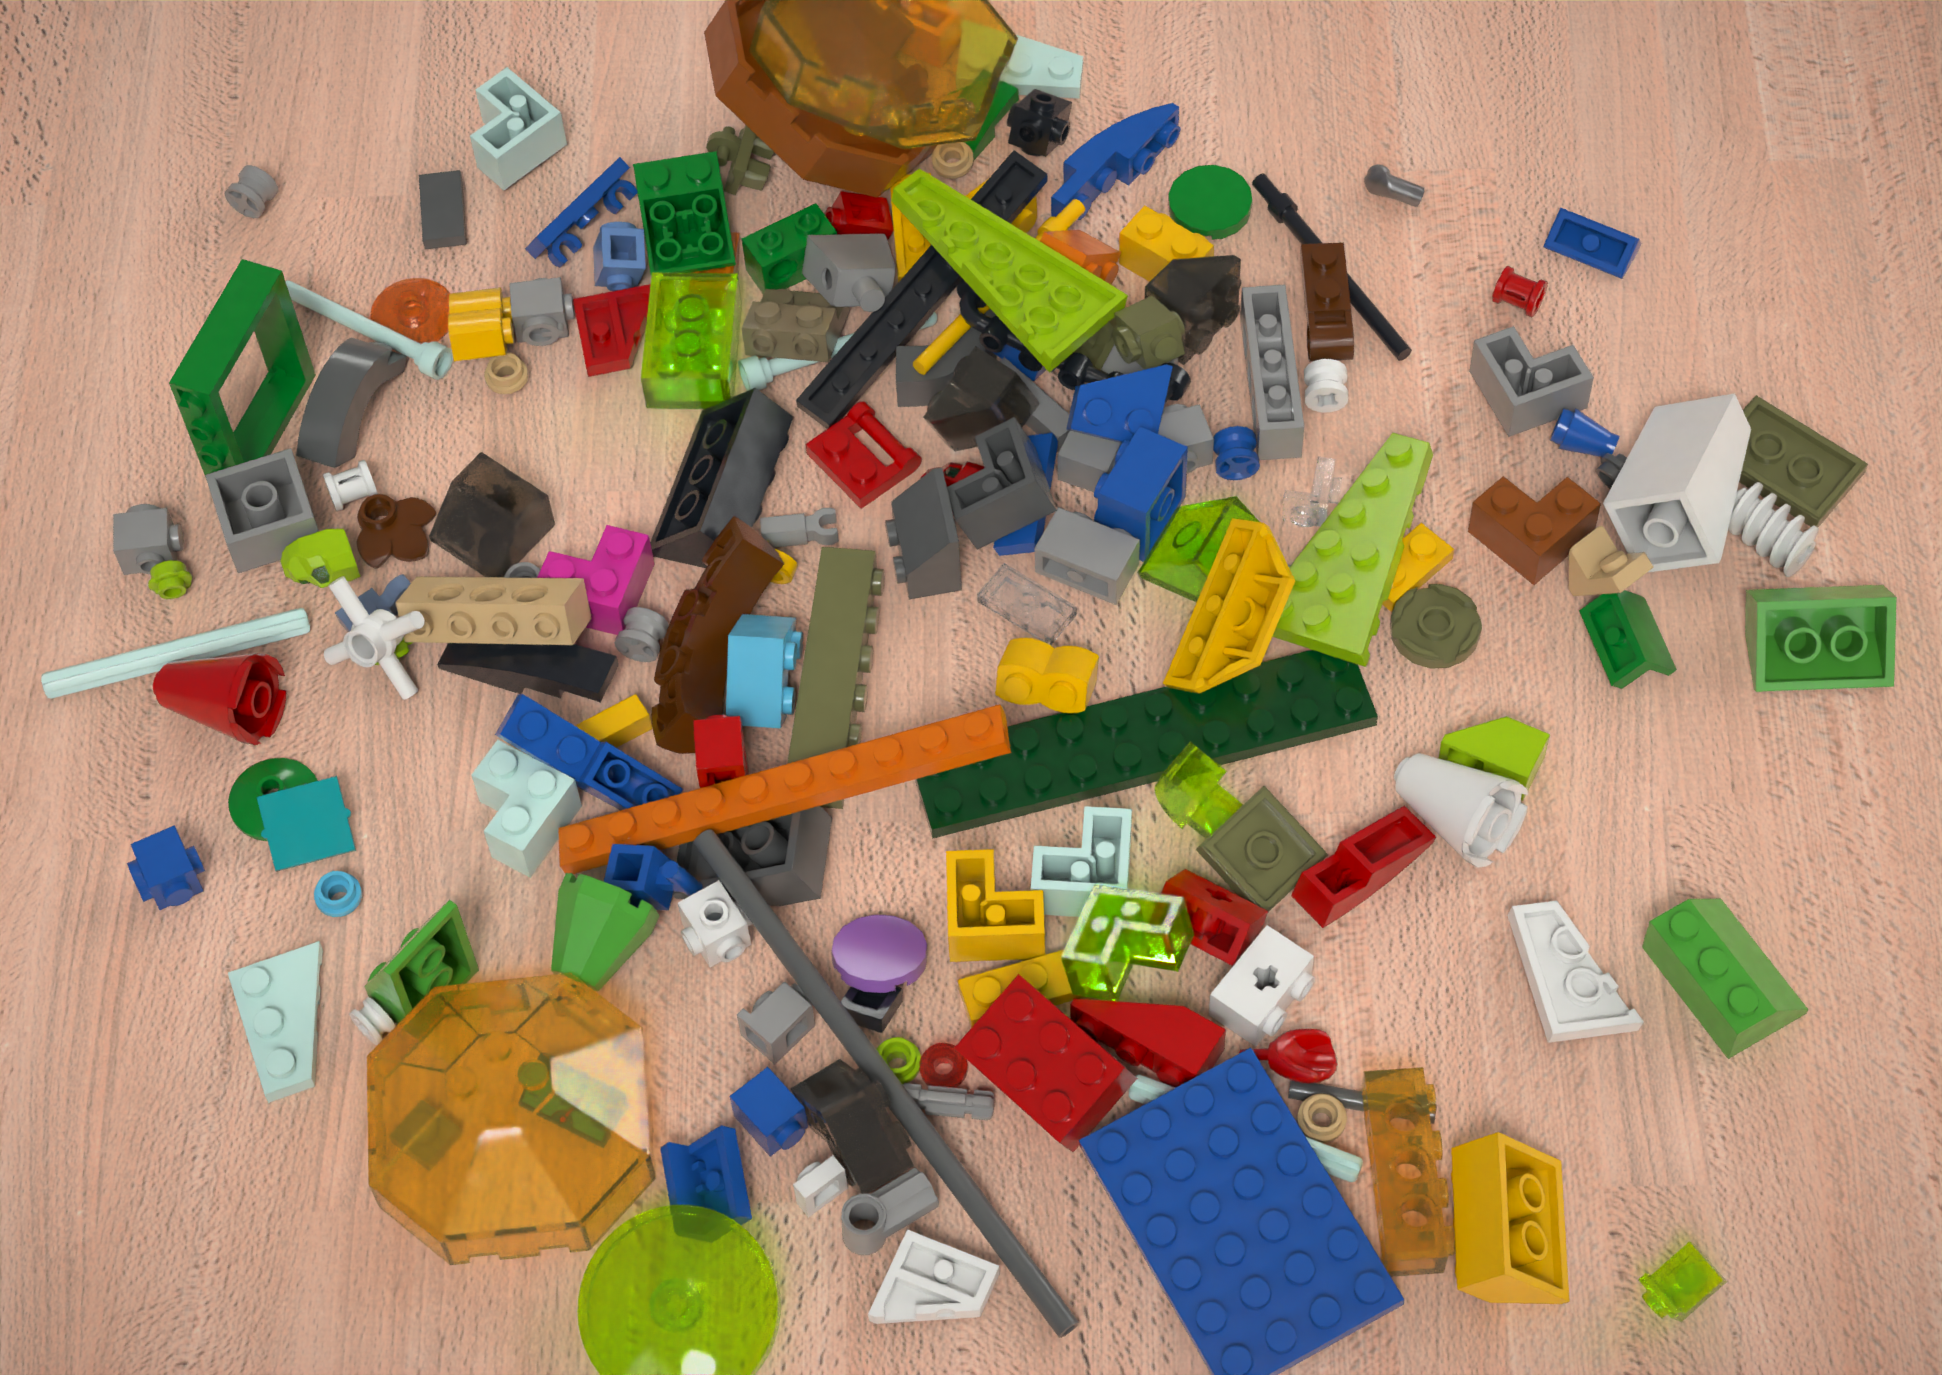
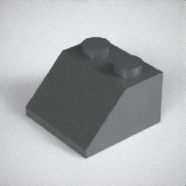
(925, 538)

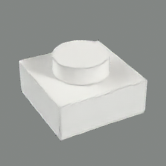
(819, 1185)

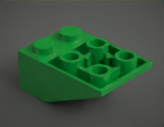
(684, 214)

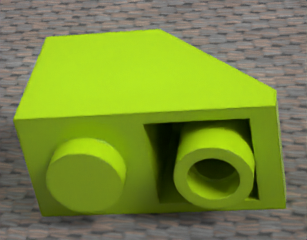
(1499, 748)

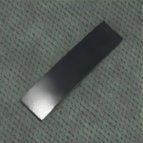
(535, 667)

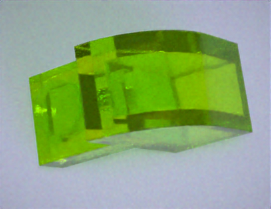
(1192, 792)

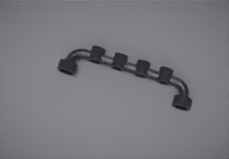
(1073, 370)

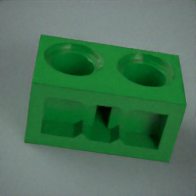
(777, 251)

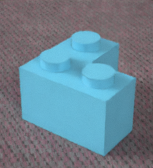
(758, 666)

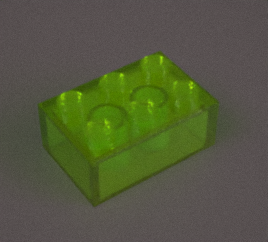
(691, 340)

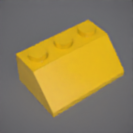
(1509, 1222)

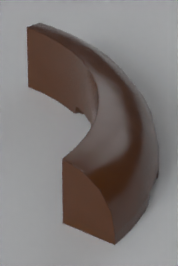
(696, 641)

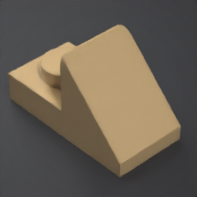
(1600, 568)

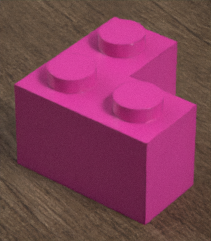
(612, 577)

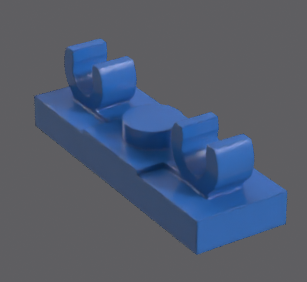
(581, 212)

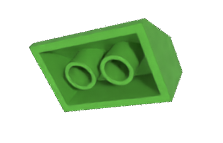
(1821, 637)
(1721, 974)

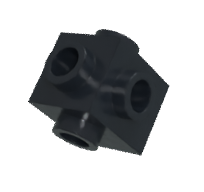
(1039, 123)

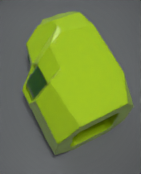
(320, 558)

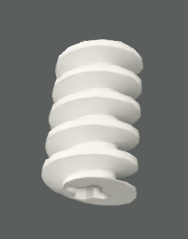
(1770, 530)

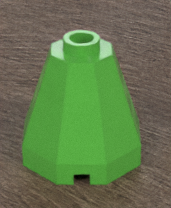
(597, 929)

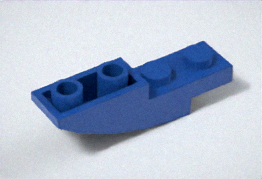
(1116, 153)
(593, 764)

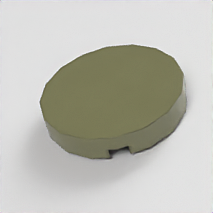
(1435, 626)

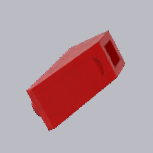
(1157, 1036)

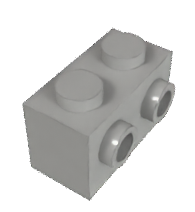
(1087, 555)

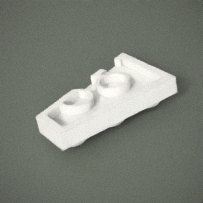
(1564, 979)

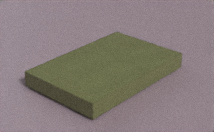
(1796, 463)

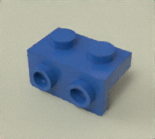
(708, 1174)

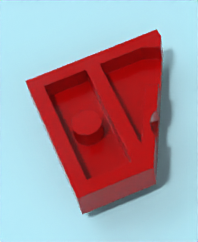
(612, 328)

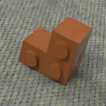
(1531, 533)

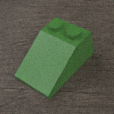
(427, 959)

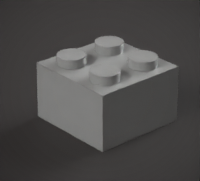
(261, 508)

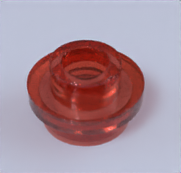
(940, 1054)

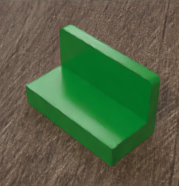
(1626, 637)

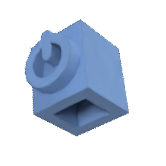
(619, 256)

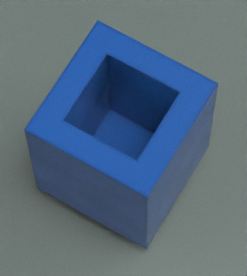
(769, 1112)

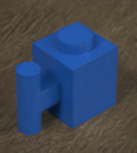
(648, 875)

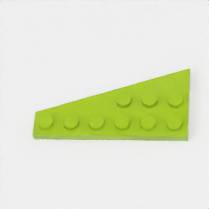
(1028, 285)
(1356, 555)

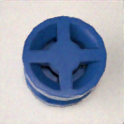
(1236, 453)

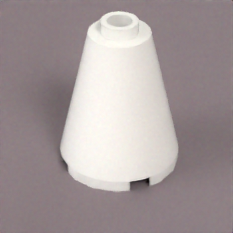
(1463, 804)

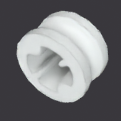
(372, 1020)

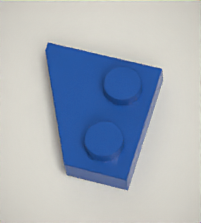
(1120, 404)

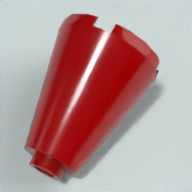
(226, 694)

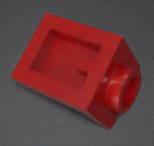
(860, 214)

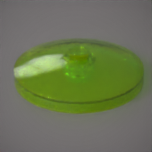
(679, 1297)

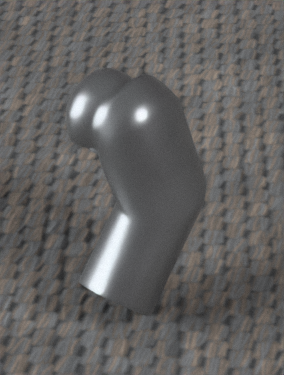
(1382, 183)

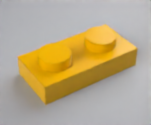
(1421, 559)

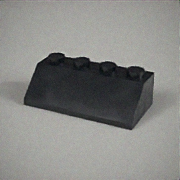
(721, 475)

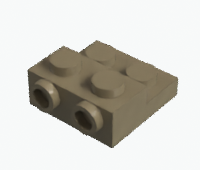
(793, 326)

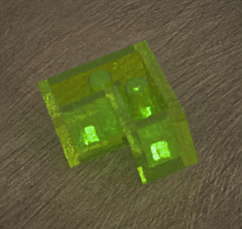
(1122, 931)

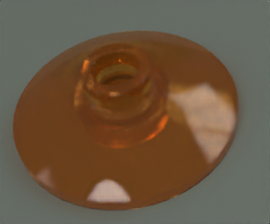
(421, 322)

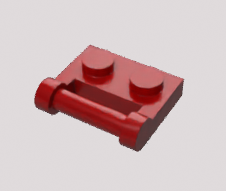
(853, 464)

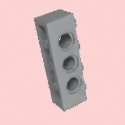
(1271, 372)

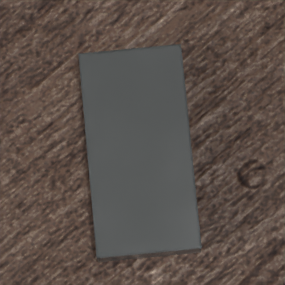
(442, 209)

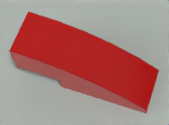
(1361, 866)

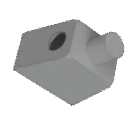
(850, 269)

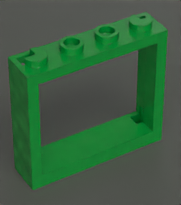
(251, 302)

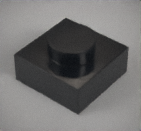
(872, 1009)

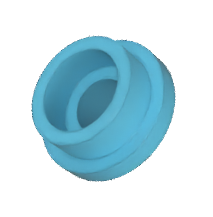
(330, 885)

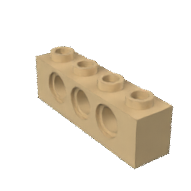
(497, 610)

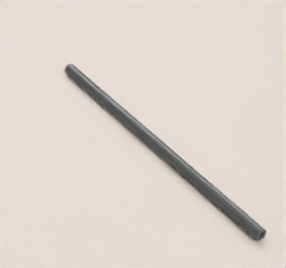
(874, 1066)

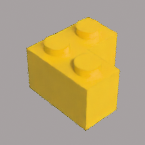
(988, 922)

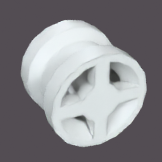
(1326, 385)

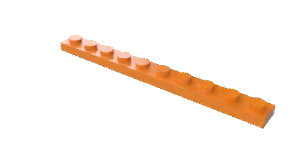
(789, 788)

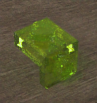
(1681, 1283)

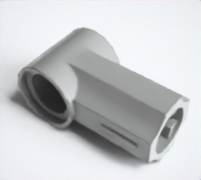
(889, 1208)

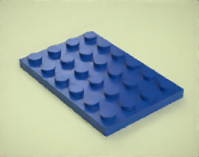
(1240, 1221)

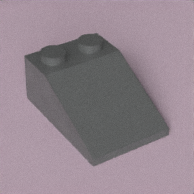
(778, 855)

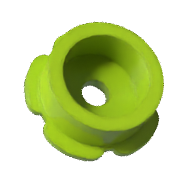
(169, 579)

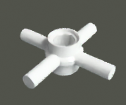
(373, 637)

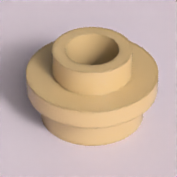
(952, 150)
(506, 365)
(1322, 1104)

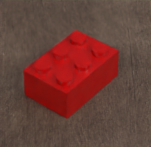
(1045, 1063)

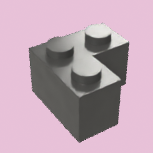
(1004, 493)

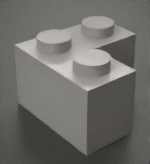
(1527, 389)

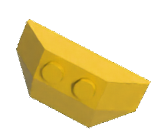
(1234, 610)

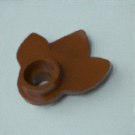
(397, 533)

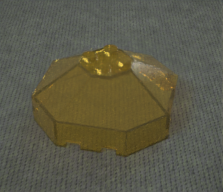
(888, 66)
(510, 1118)

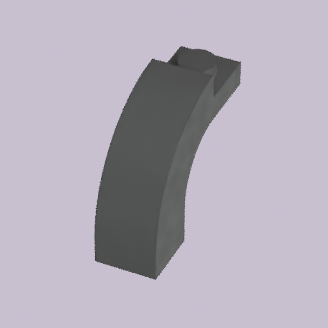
(918, 389)
(340, 399)

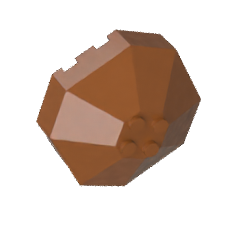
(805, 142)

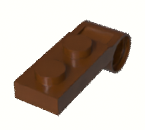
(1327, 302)

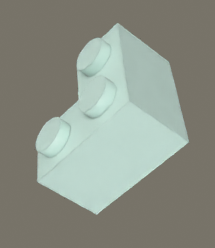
(517, 131)
(530, 806)
(1070, 873)

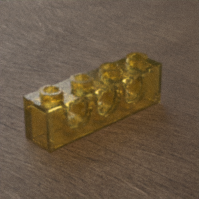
(1405, 1247)

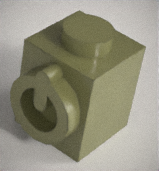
(1148, 333)

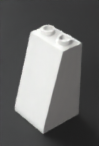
(1681, 483)

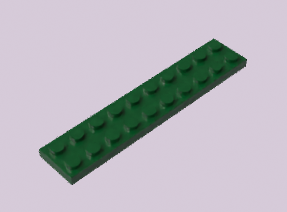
(1140, 735)

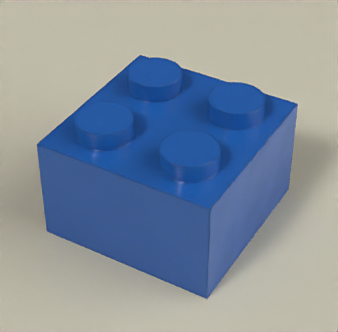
(1143, 487)

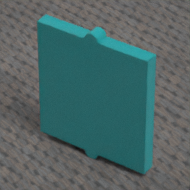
(306, 823)

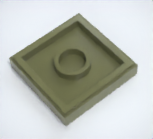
(1261, 850)

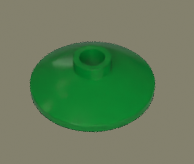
(258, 780)

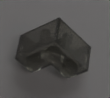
(854, 1122)

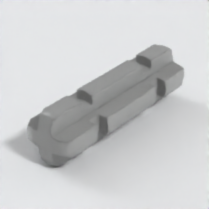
(952, 1101)

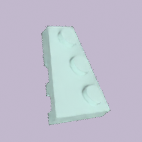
(1044, 69)
(280, 1018)

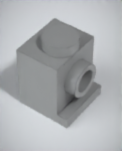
(777, 1021)

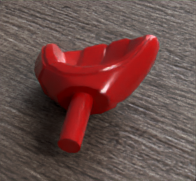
(1300, 1055)

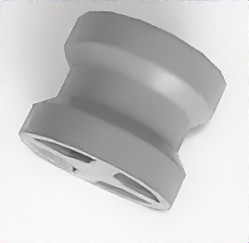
(251, 191)
(641, 634)

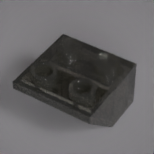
(1202, 294)
(978, 399)
(491, 517)

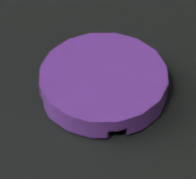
(879, 953)

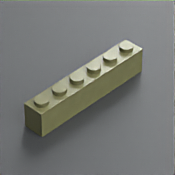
(837, 654)

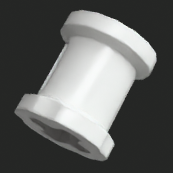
(350, 485)

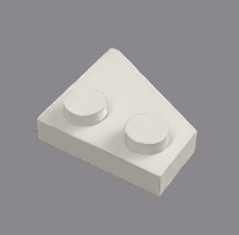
(932, 1283)

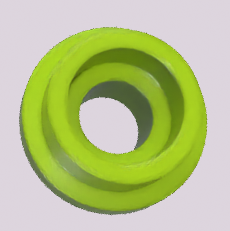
(903, 1049)

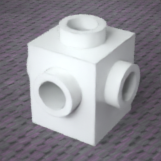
(714, 925)

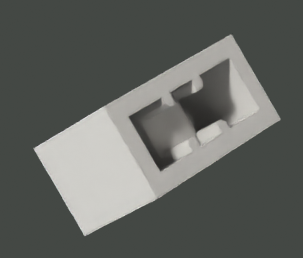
(1262, 986)

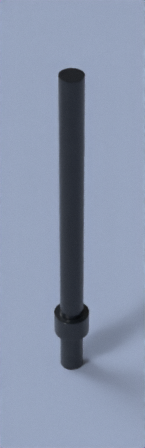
(1285, 211)

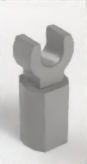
(798, 529)

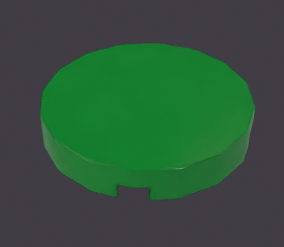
(1210, 201)

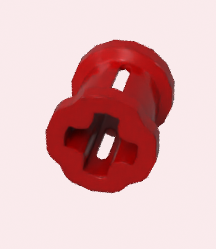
(1519, 291)

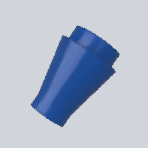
(1582, 435)

